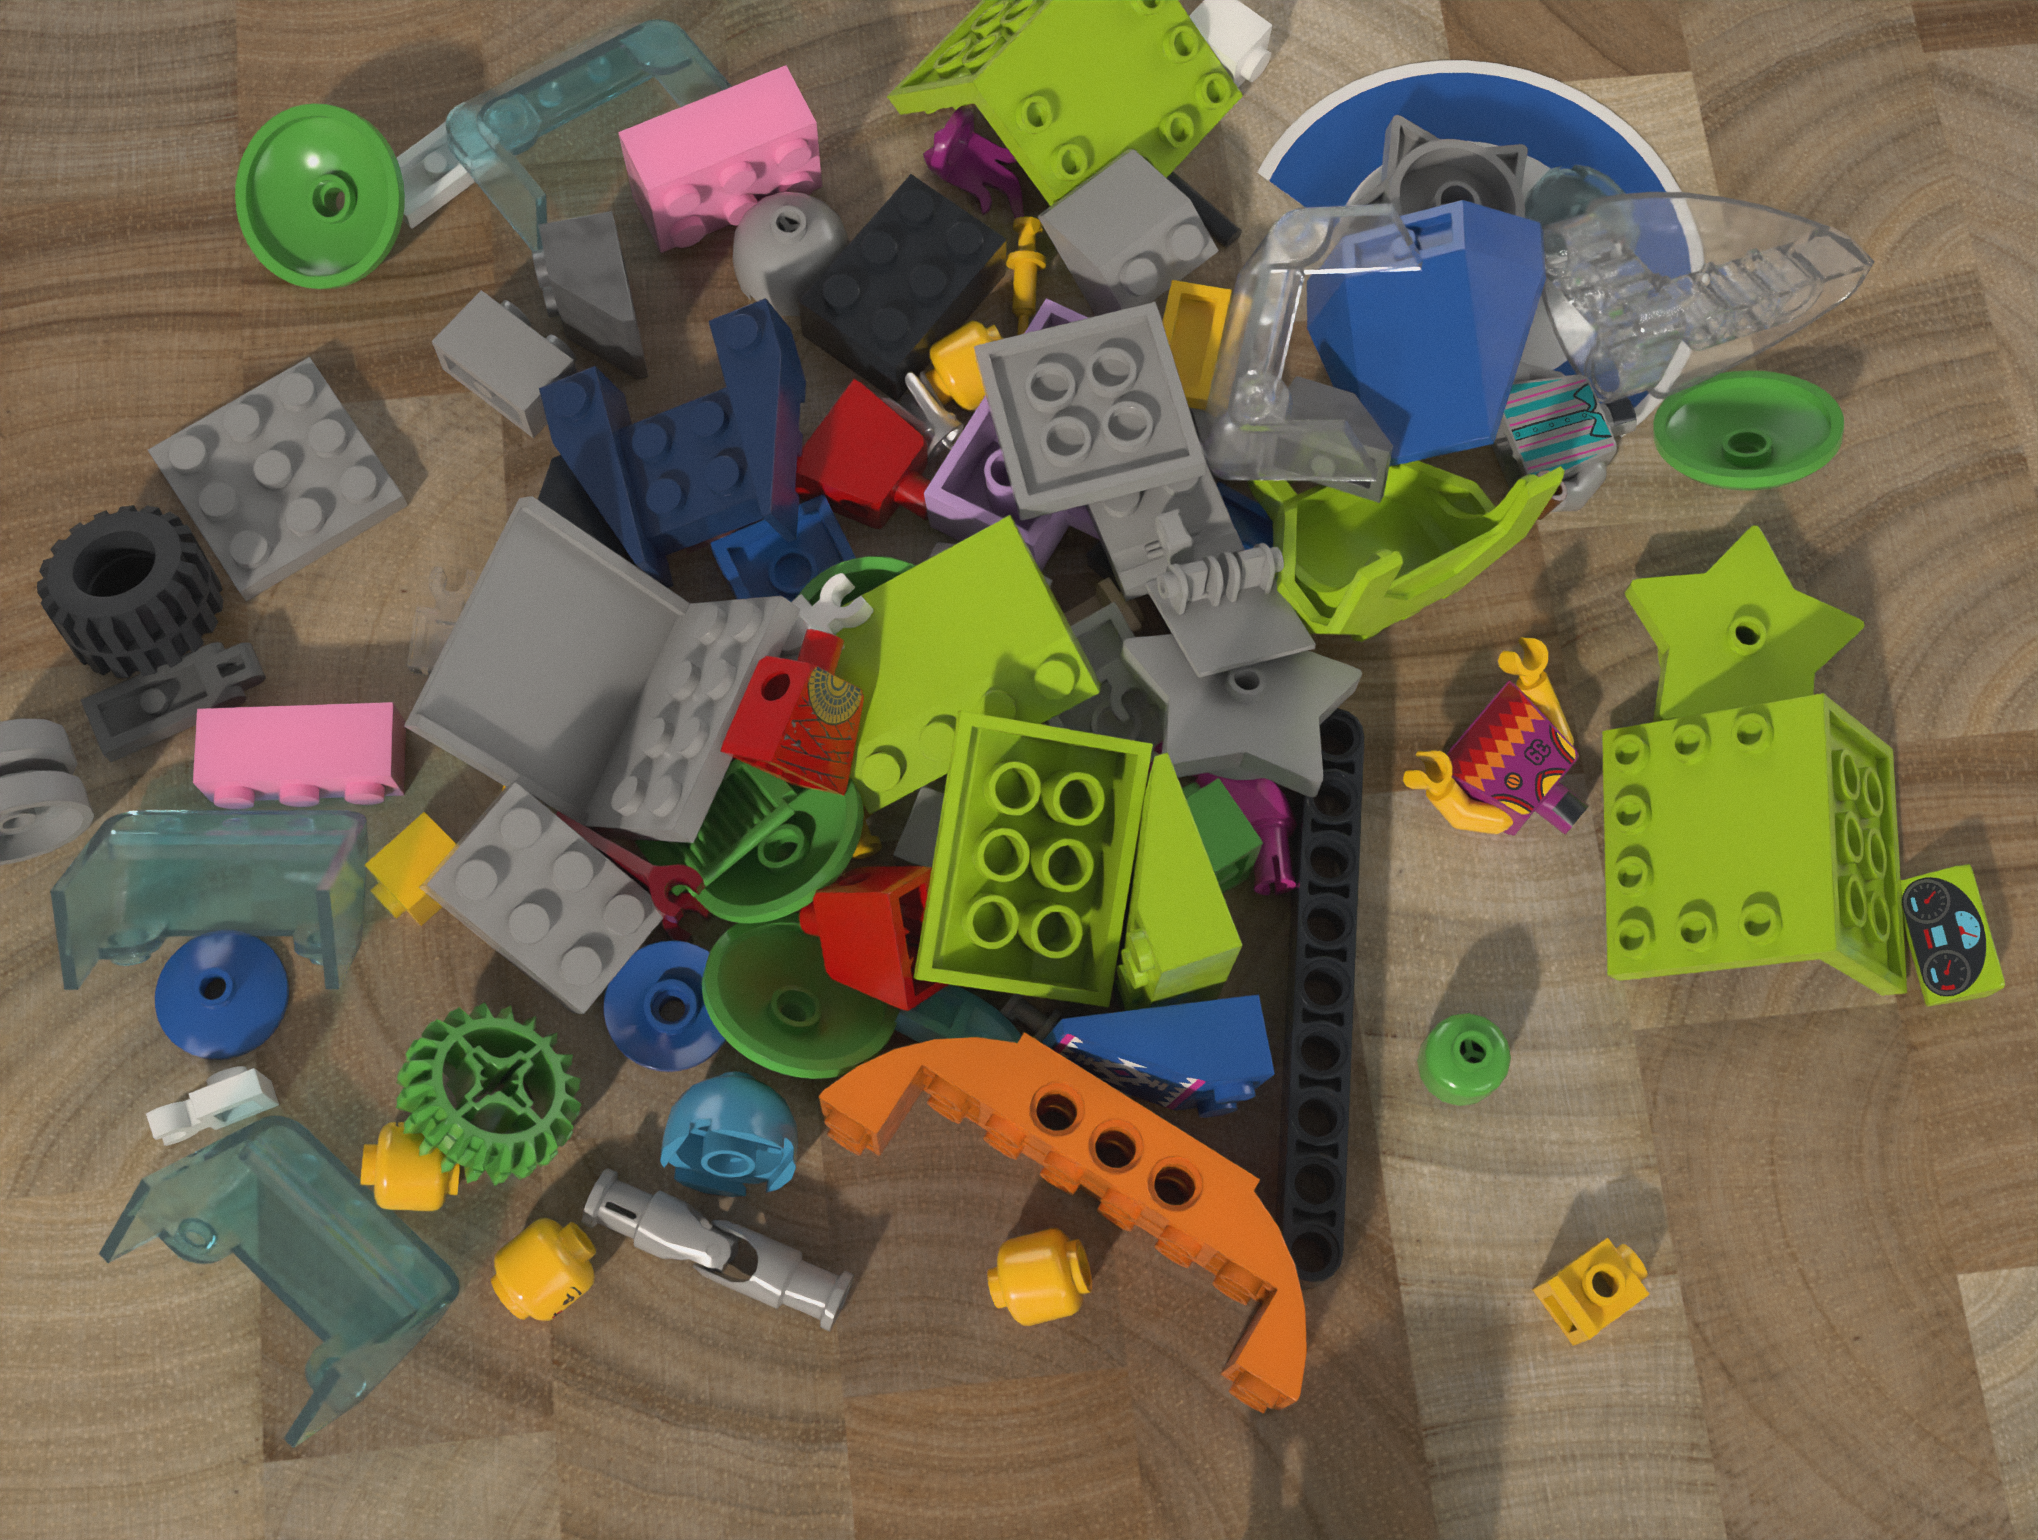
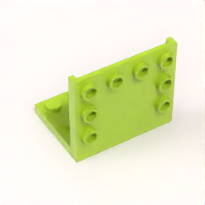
(1077, 83)
(1753, 844)

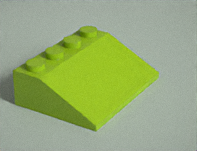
(953, 636)
(1032, 859)
(1176, 918)

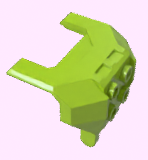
(1373, 563)

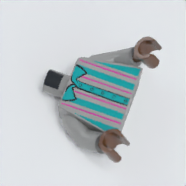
(1560, 423)

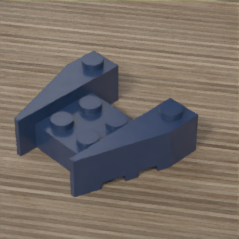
(696, 464)

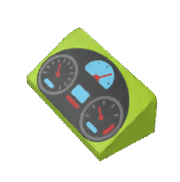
(1950, 936)

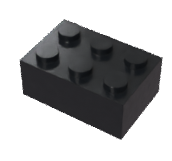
(902, 286)

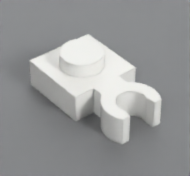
(826, 614)
(227, 1099)

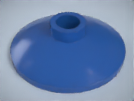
(635, 1002)
(238, 1019)

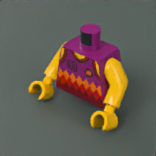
(1507, 757)

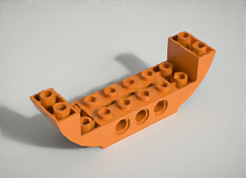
(1218, 1226)

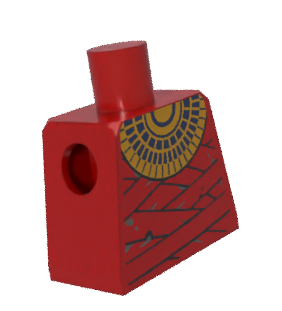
(799, 718)

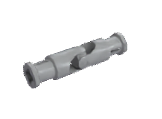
(677, 1231)

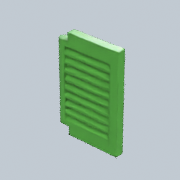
(740, 816)

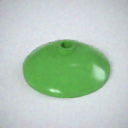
(291, 189)
(1749, 430)
(791, 861)
(783, 1009)

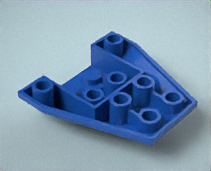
(1436, 343)

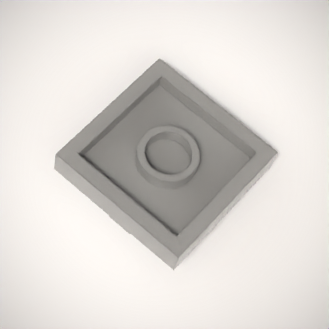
(1162, 528)

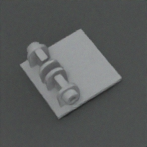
(1229, 610)

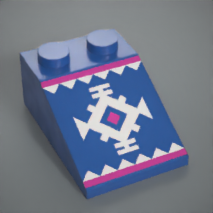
(1174, 1054)

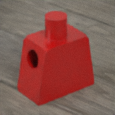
(864, 460)
(873, 931)

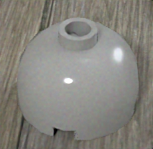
(786, 248)

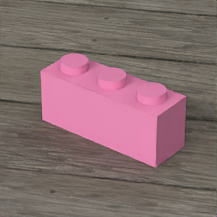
(300, 754)

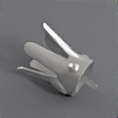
(927, 414)

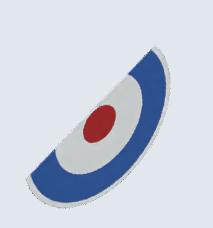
(1338, 146)

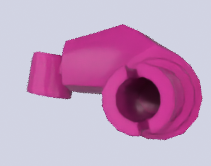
(1272, 820)

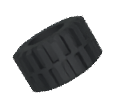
(130, 591)

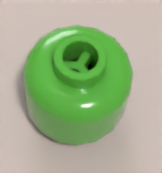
(1449, 1074)

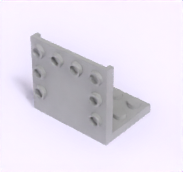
(595, 681)

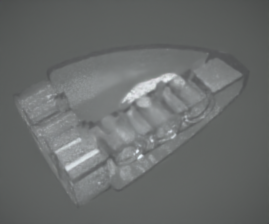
(1686, 286)

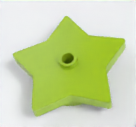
(1736, 632)

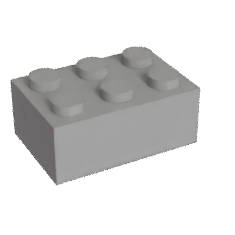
(544, 898)

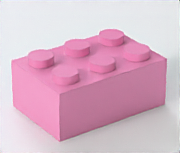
(721, 157)

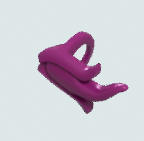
(972, 162)

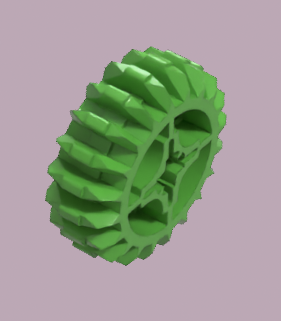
(477, 1058)

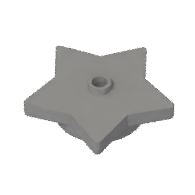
(1433, 171)
(1243, 719)

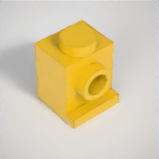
(1576, 1305)

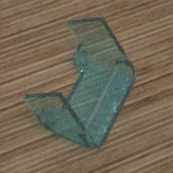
(513, 115)
(211, 875)
(311, 1240)

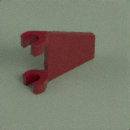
(653, 879)

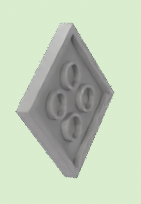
(1089, 411)
(277, 478)

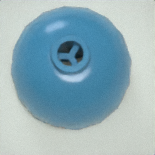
(730, 1135)

